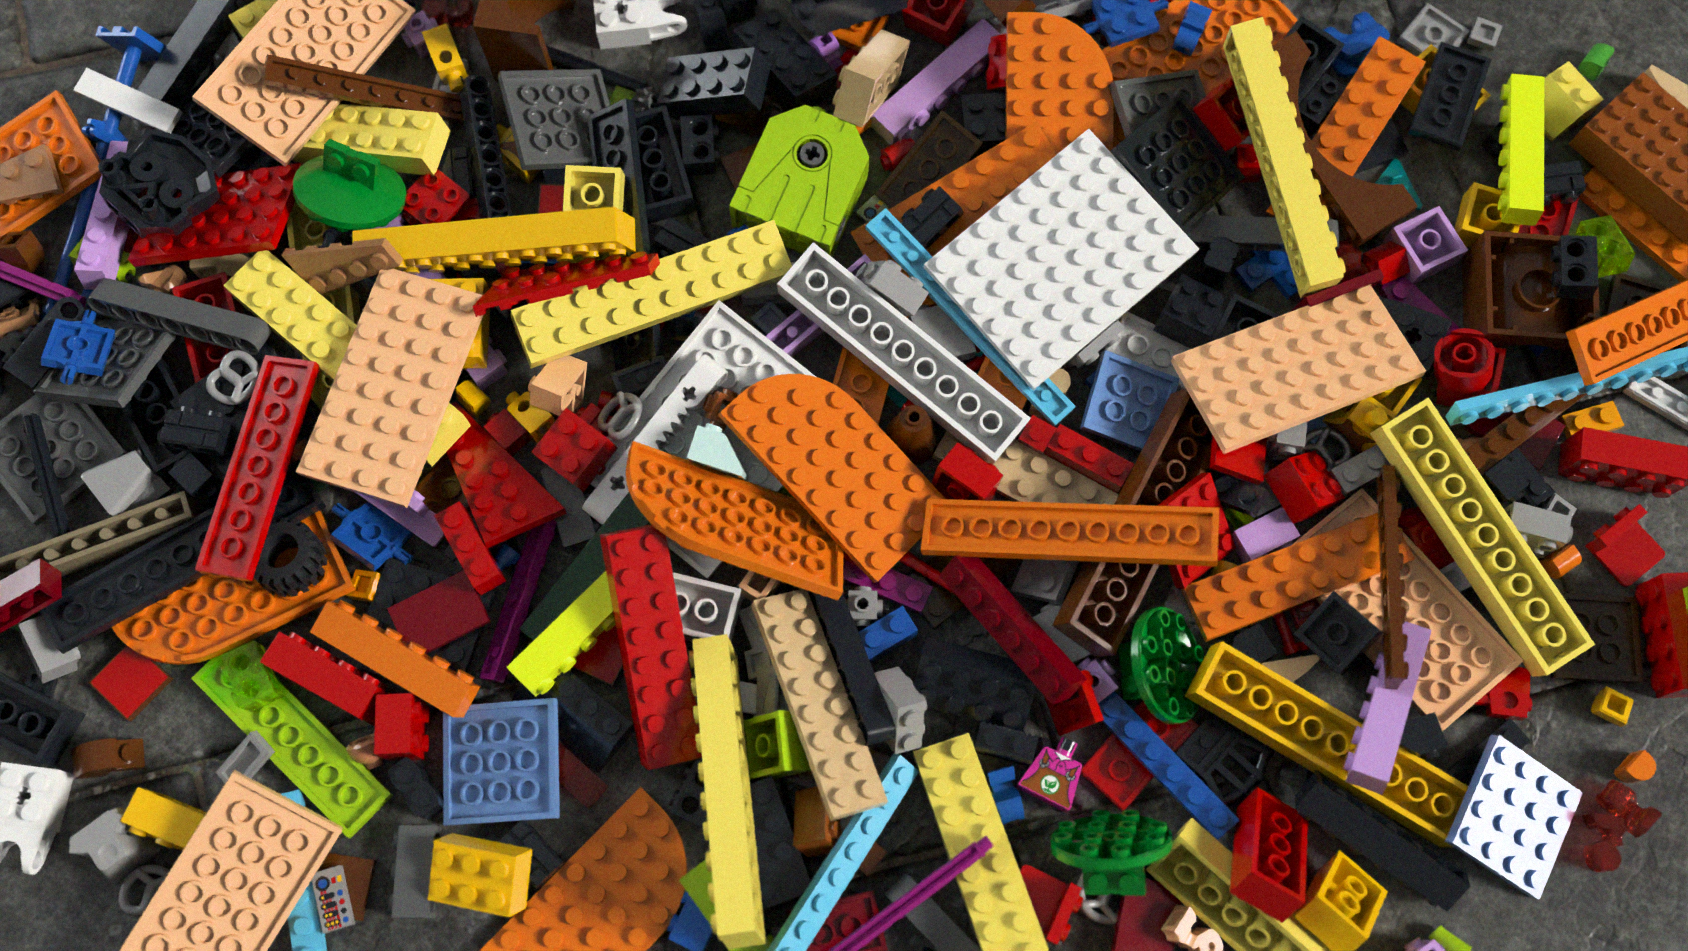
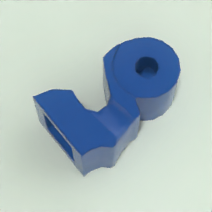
(1191, 28)
(1004, 794)

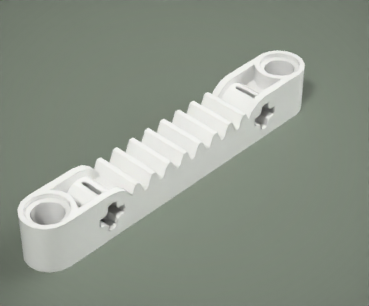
(702, 380)

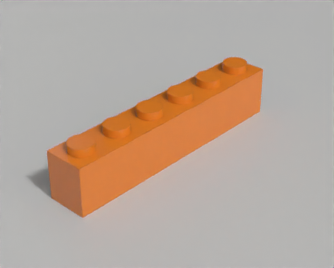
(395, 659)

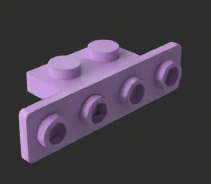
(415, 517)

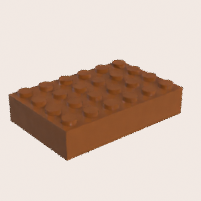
(1643, 150)

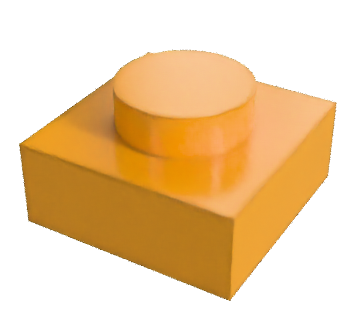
(365, 585)

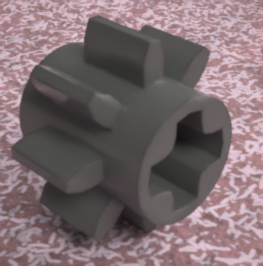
(645, 99)

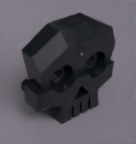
(146, 197)

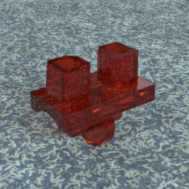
(1352, 261)

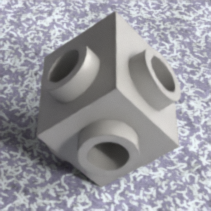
(867, 616)

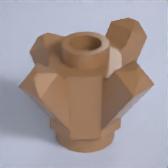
(163, 280)

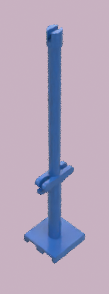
(135, 47)

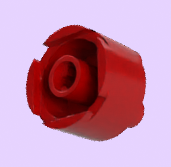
(1464, 361)

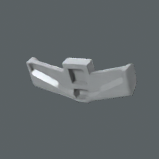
(760, 665)

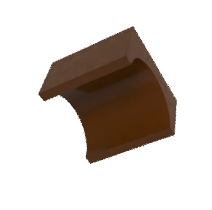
(510, 34)
(1512, 296)

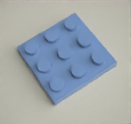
(1126, 400)

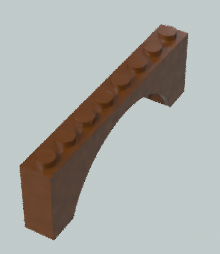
(1358, 205)

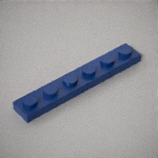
(1166, 767)

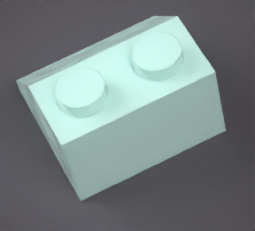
(715, 450)

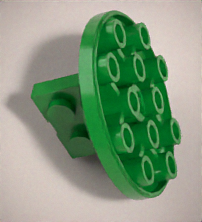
(348, 189)
(1161, 665)
(1112, 850)

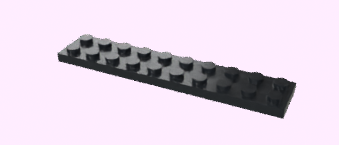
(616, 145)
(154, 571)

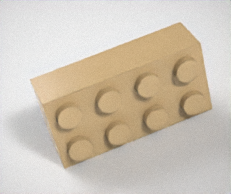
(870, 78)

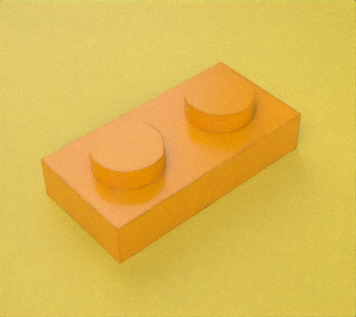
(1599, 417)

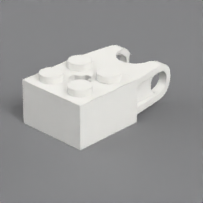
(635, 22)
(31, 810)

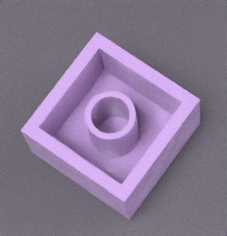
(1429, 243)

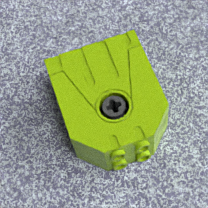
(803, 178)

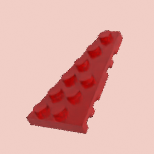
(554, 281)
(497, 487)

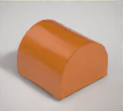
(1561, 561)
(1636, 767)

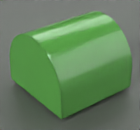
(1596, 61)

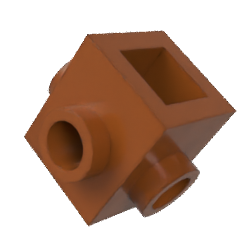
(713, 403)

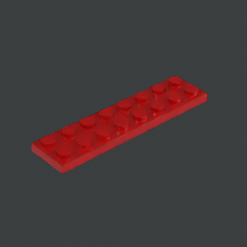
(257, 468)

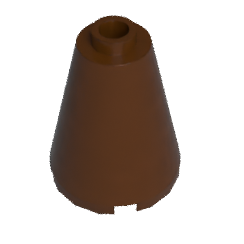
(914, 433)

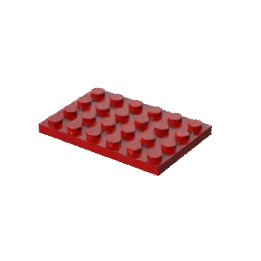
(243, 220)

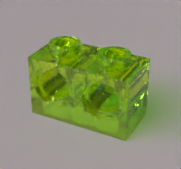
(1612, 247)
(254, 674)

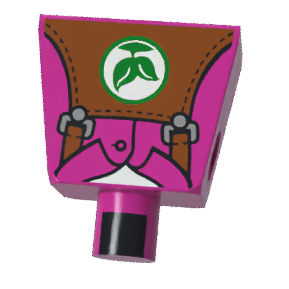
(1053, 775)

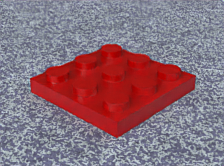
(1199, 493)

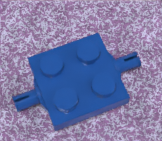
(1125, 19)
(78, 347)
(370, 535)

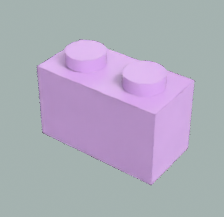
(1265, 536)

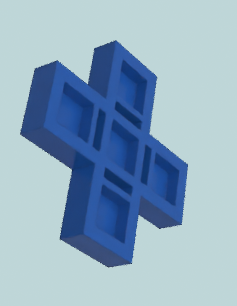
(1266, 267)

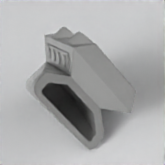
(125, 483)
(113, 846)

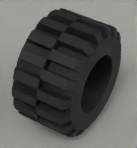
(304, 567)

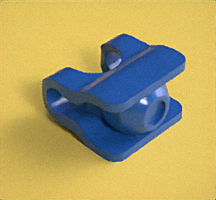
(1358, 44)

